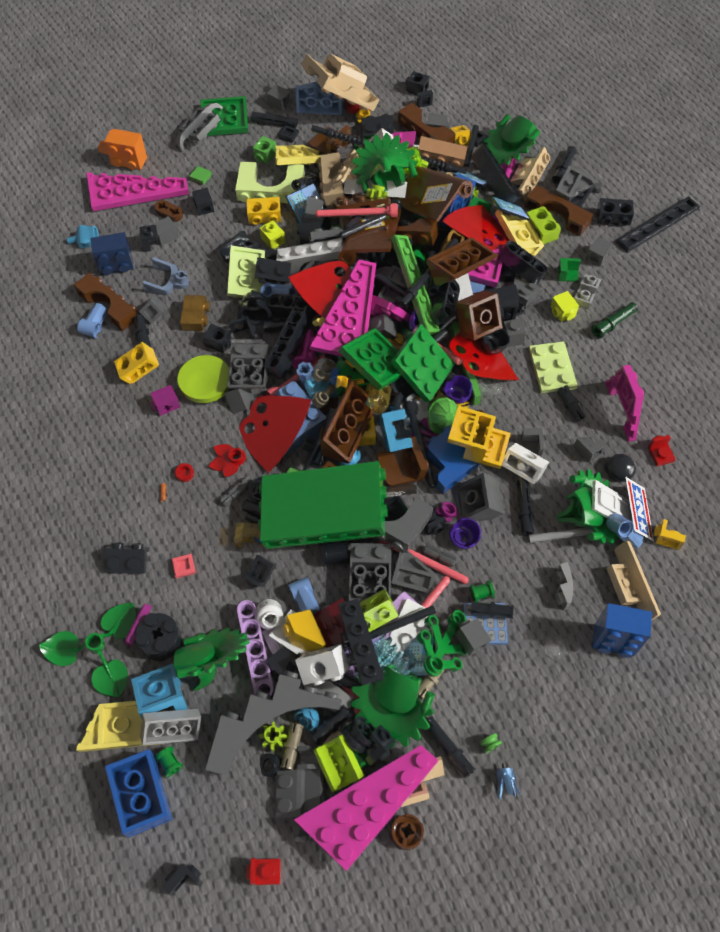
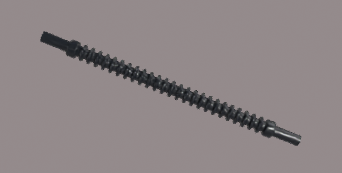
(330, 133)

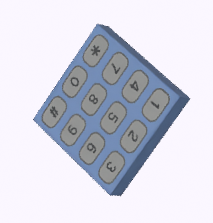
(495, 627)

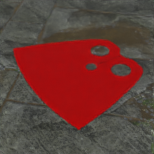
(471, 222)
(318, 285)
(490, 365)
(284, 419)

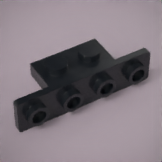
(359, 643)

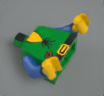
(344, 373)

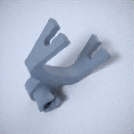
(177, 279)

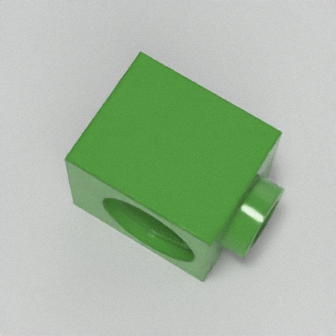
(264, 150)

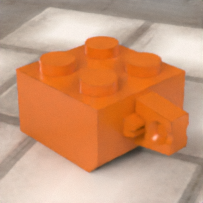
(124, 149)

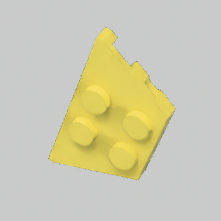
(296, 155)
(520, 232)
(113, 727)

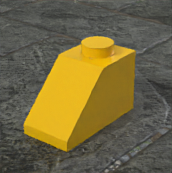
(303, 631)

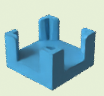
(389, 431)
(158, 691)

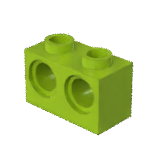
(544, 224)
(378, 610)

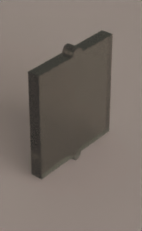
(403, 489)

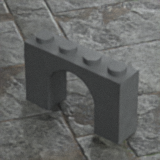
(405, 531)

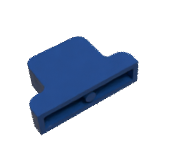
(448, 460)

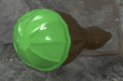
(441, 412)

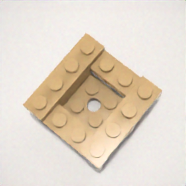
(341, 79)

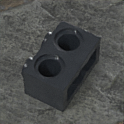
(615, 212)

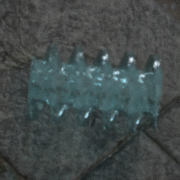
(391, 656)

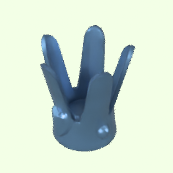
(506, 776)

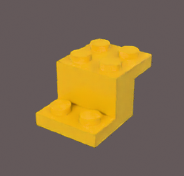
(476, 433)

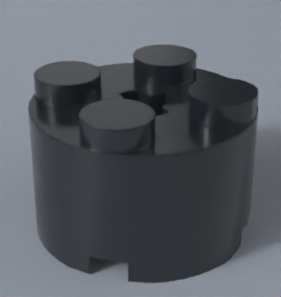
(309, 223)
(153, 627)

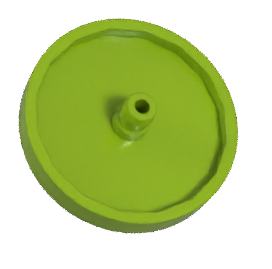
(204, 379)

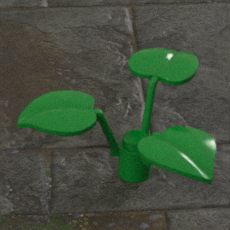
(106, 679)

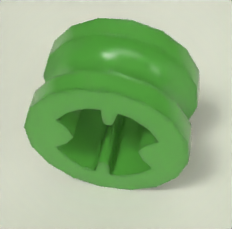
(490, 743)

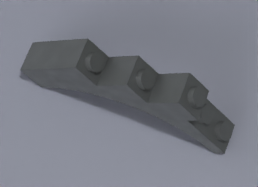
(234, 731)

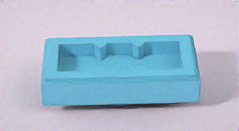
(313, 387)

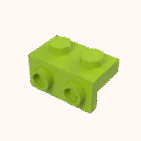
(338, 763)

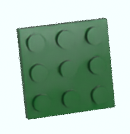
(232, 115)
(372, 358)
(422, 363)

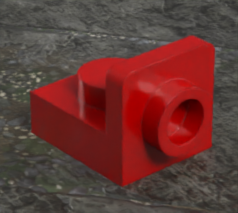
(661, 450)
(264, 872)

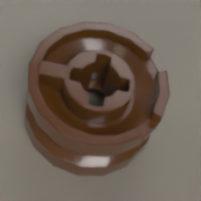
(398, 837)

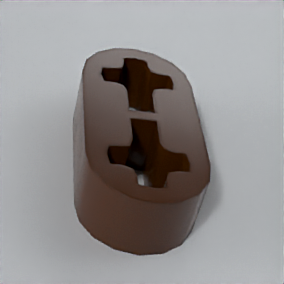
(170, 208)

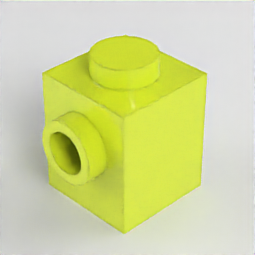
(272, 235)
(564, 306)

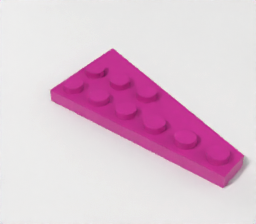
(356, 815)

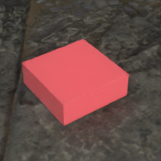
(183, 566)

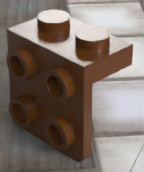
(326, 145)
(404, 464)

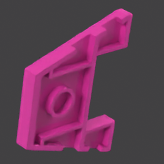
(631, 397)

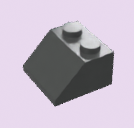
(479, 498)

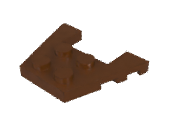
(358, 200)

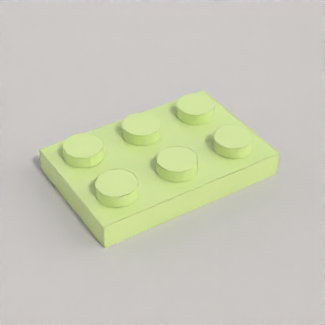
(242, 271)
(552, 367)

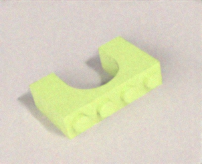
(248, 187)

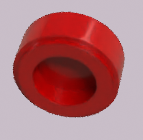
(184, 472)

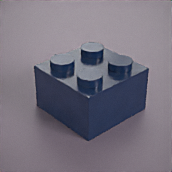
(112, 253)

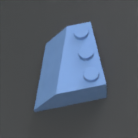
(314, 100)
(312, 420)

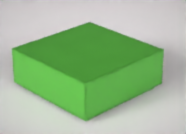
(200, 175)

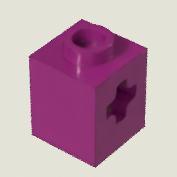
(164, 400)

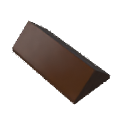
(459, 260)
(347, 425)

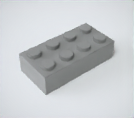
(170, 726)

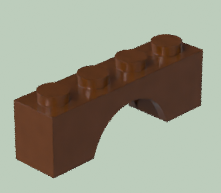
(411, 119)
(576, 217)
(422, 231)
(93, 289)

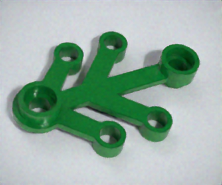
(433, 662)

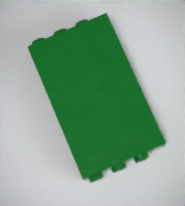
(322, 505)

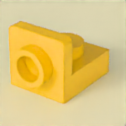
(462, 135)
(668, 538)

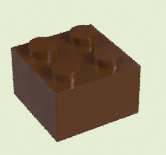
(479, 314)

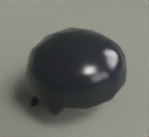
(495, 342)
(620, 467)

